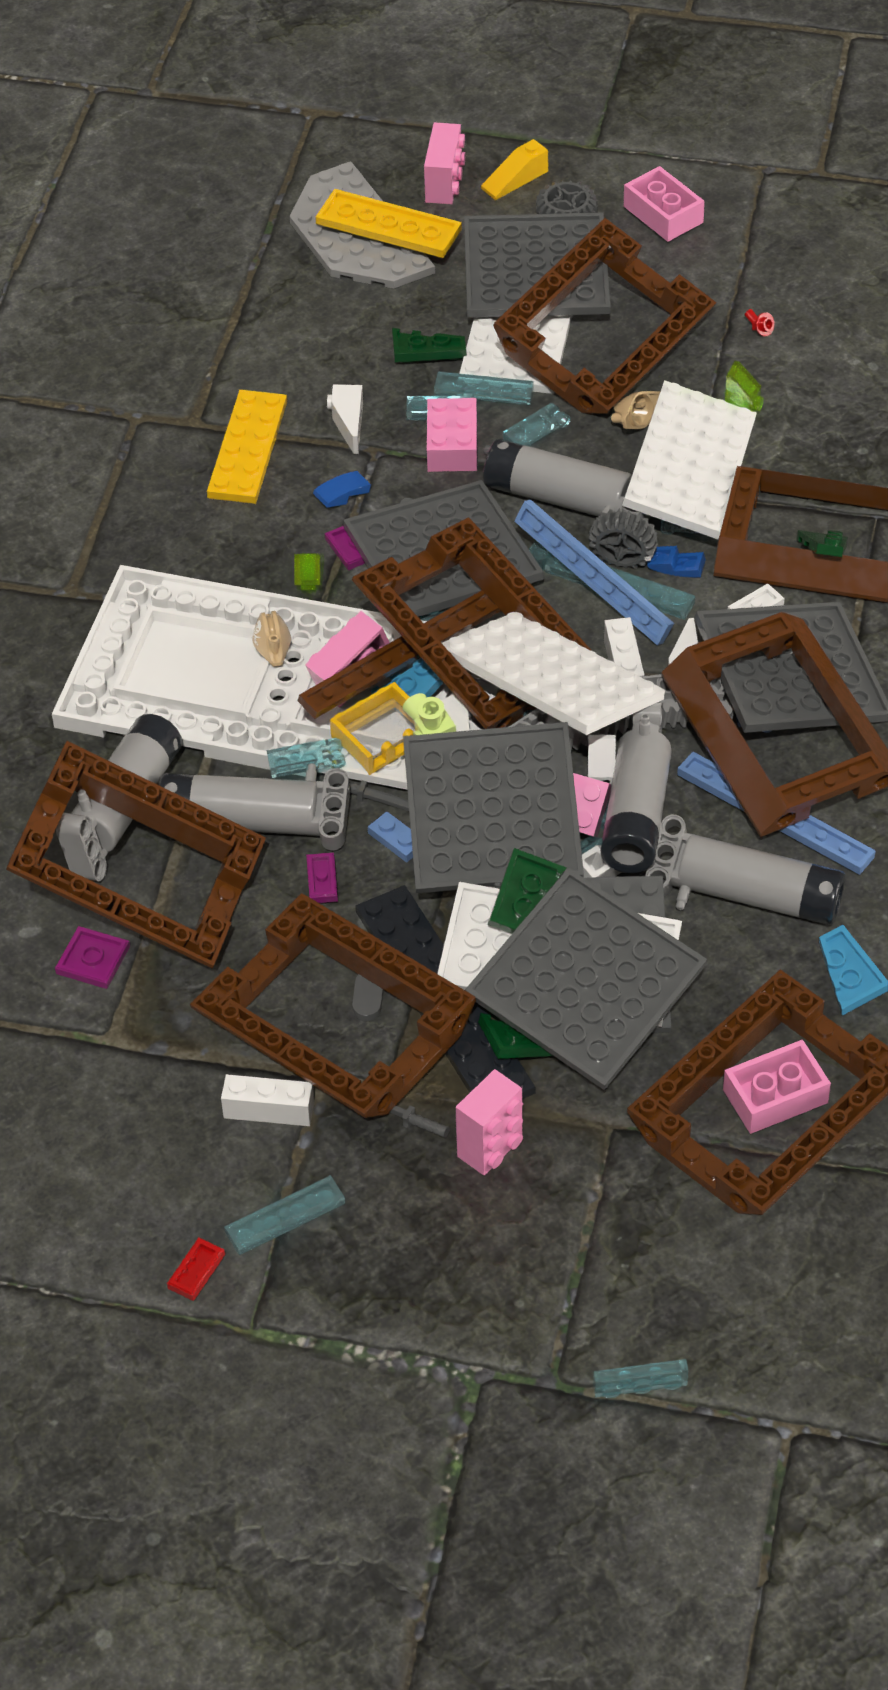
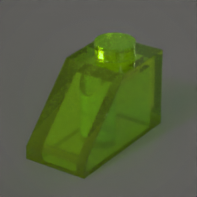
(743, 388)
(308, 570)

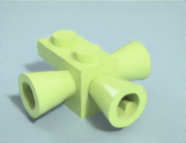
(428, 715)

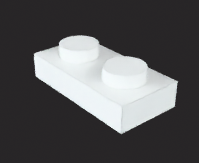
(761, 597)

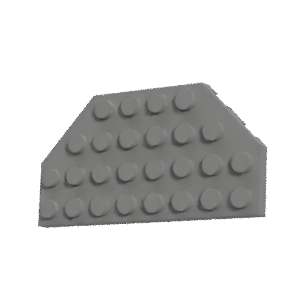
(349, 253)

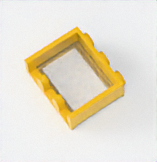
(375, 728)

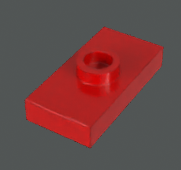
(196, 1269)

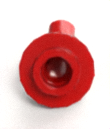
(762, 323)

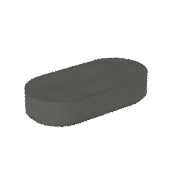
(366, 999)

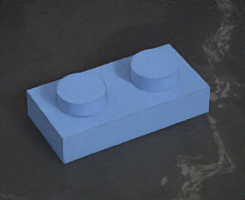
(393, 835)

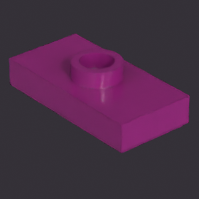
(322, 877)

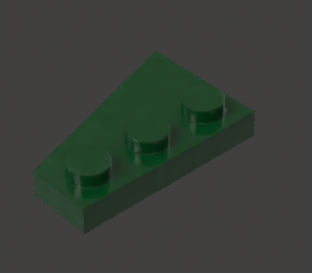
(428, 348)
(827, 544)
(522, 888)
(508, 1041)

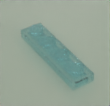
(484, 387)
(284, 1215)

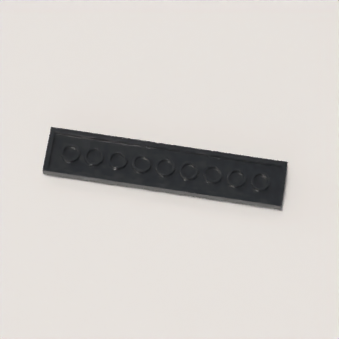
(402, 925)

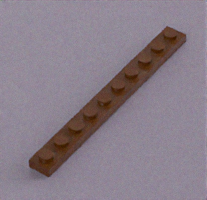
(394, 656)

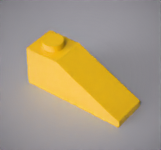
(518, 169)

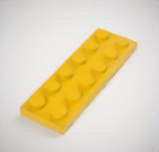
(388, 223)
(247, 446)

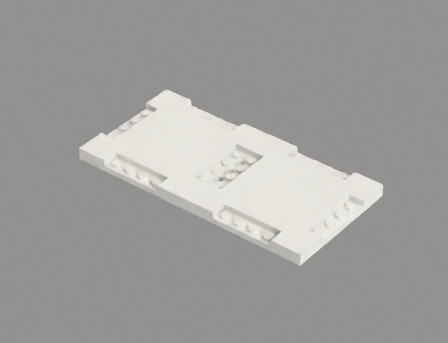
(190, 657)

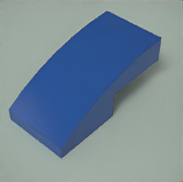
(337, 490)
(671, 562)

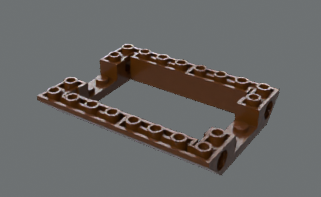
(619, 252)
(795, 566)
(498, 579)
(770, 806)
(159, 810)
(310, 923)
(776, 1001)

